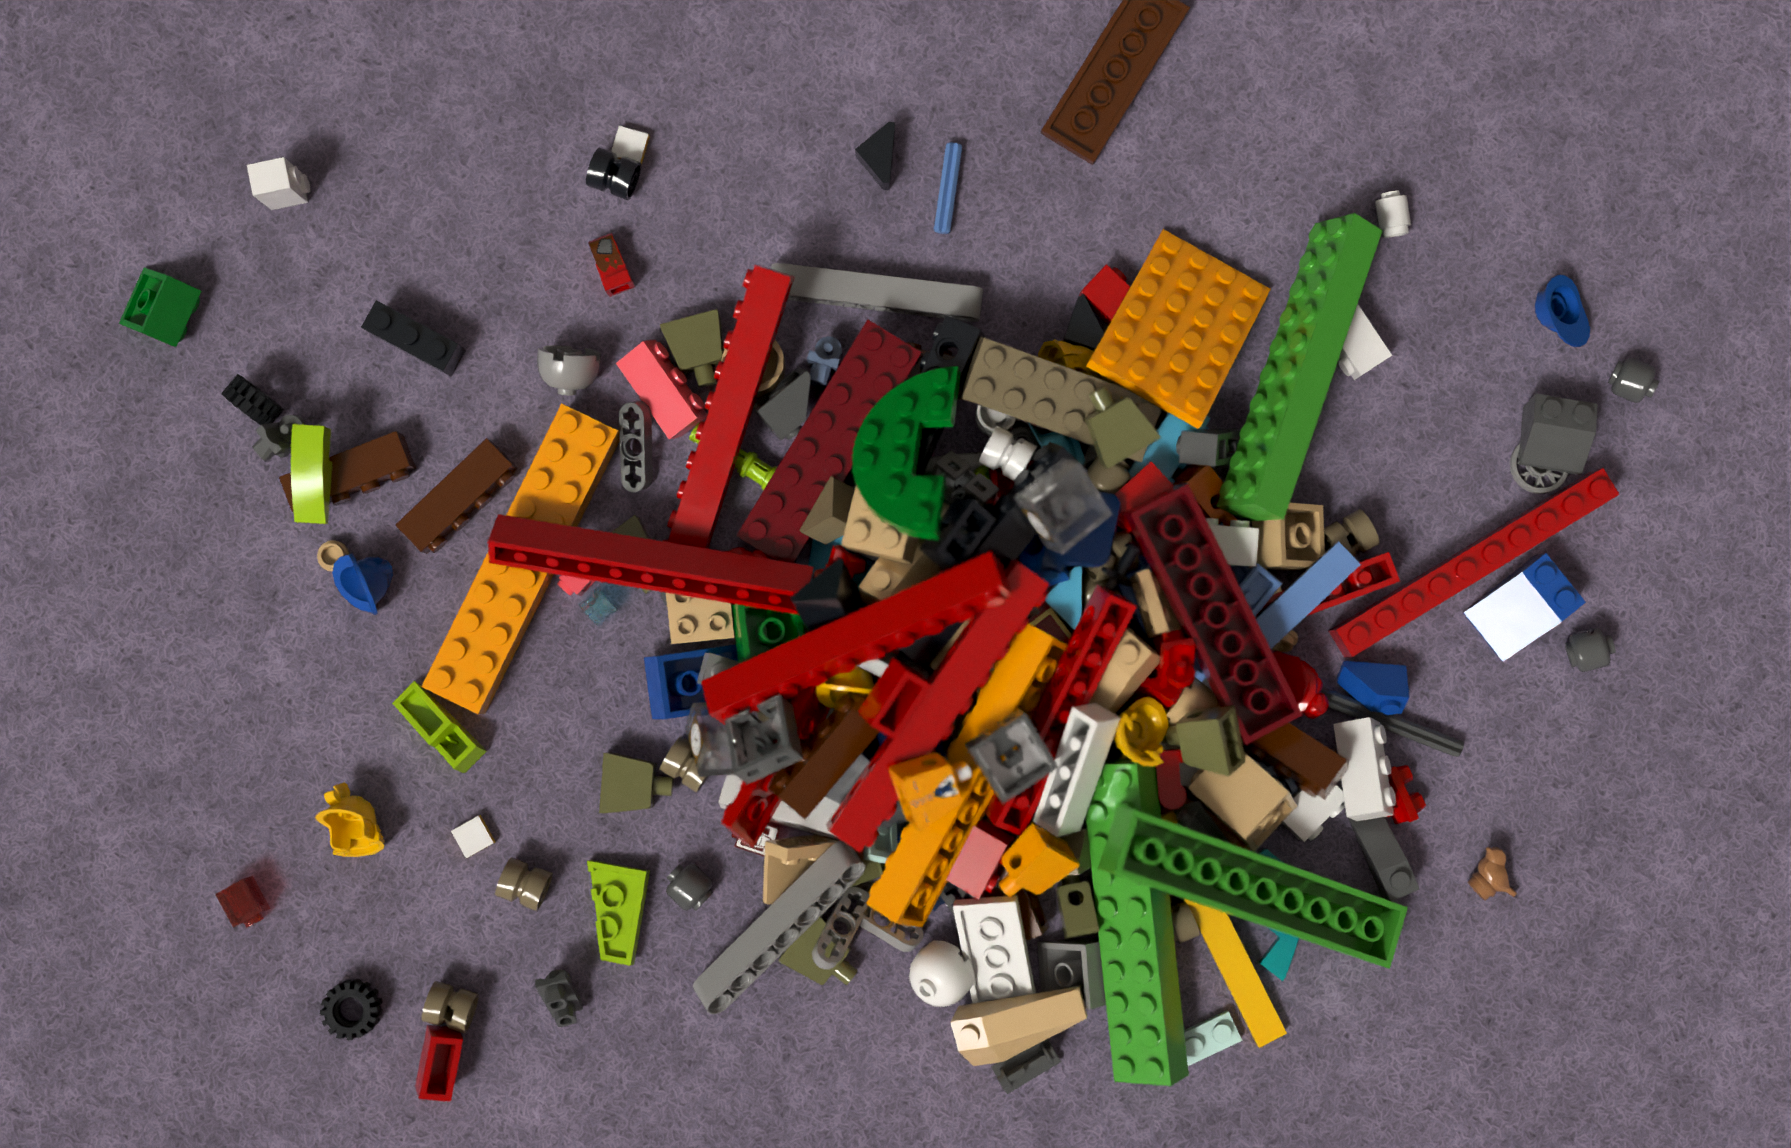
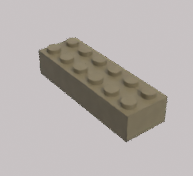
(1040, 391)

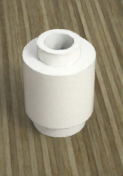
(1393, 214)

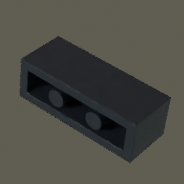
(413, 338)

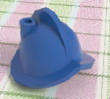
(362, 581)

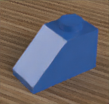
(1376, 685)

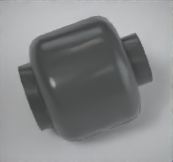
(1633, 380)
(1589, 649)
(689, 886)

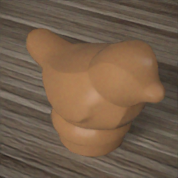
(1491, 875)

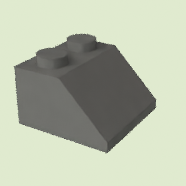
(786, 405)
(1557, 433)

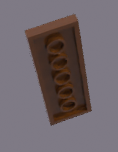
(1113, 75)

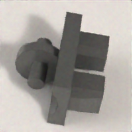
(276, 437)
(560, 997)

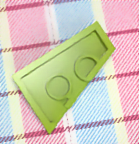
(619, 907)

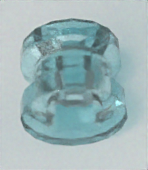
(598, 607)

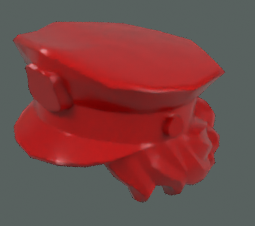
(1304, 684)

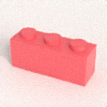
(662, 388)

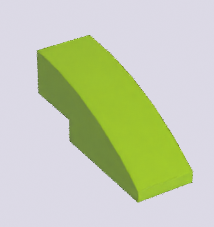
(310, 473)
(439, 728)

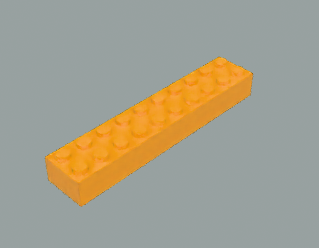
(505, 596)
(924, 859)

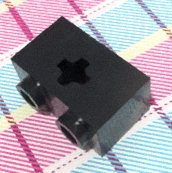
(959, 533)

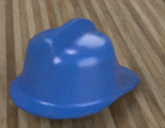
(1562, 311)

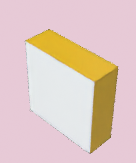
(630, 144)
(473, 836)

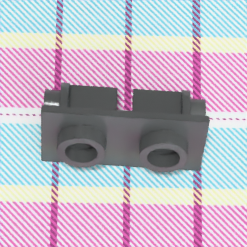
(1197, 819)
(1025, 1066)

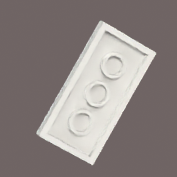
(996, 946)

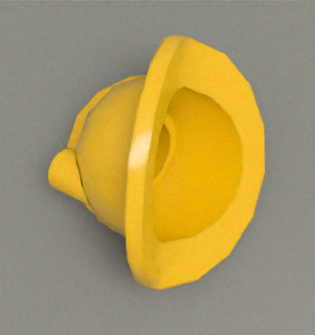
(841, 684)

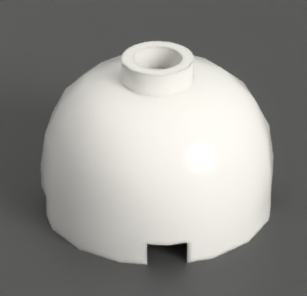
(941, 974)

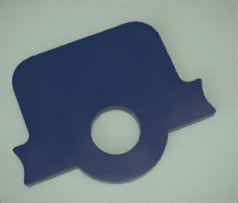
(1093, 549)

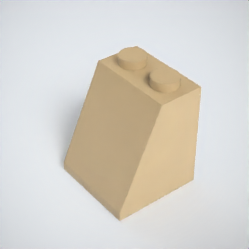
(1245, 801)

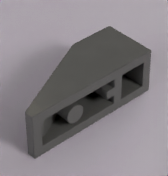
(1207, 446)
(1384, 858)

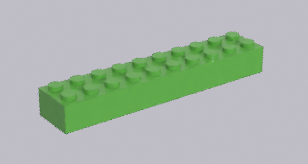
(1299, 369)
(1252, 887)
(1135, 942)

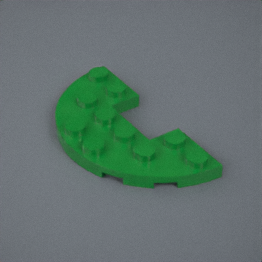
(889, 450)

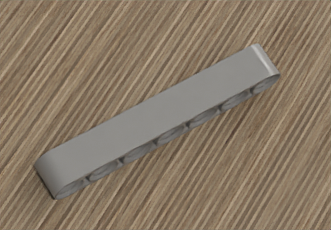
(883, 292)
(778, 927)

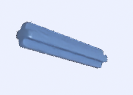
(948, 188)

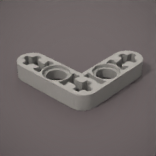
(862, 917)

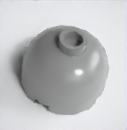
(568, 368)

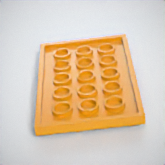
(1179, 328)

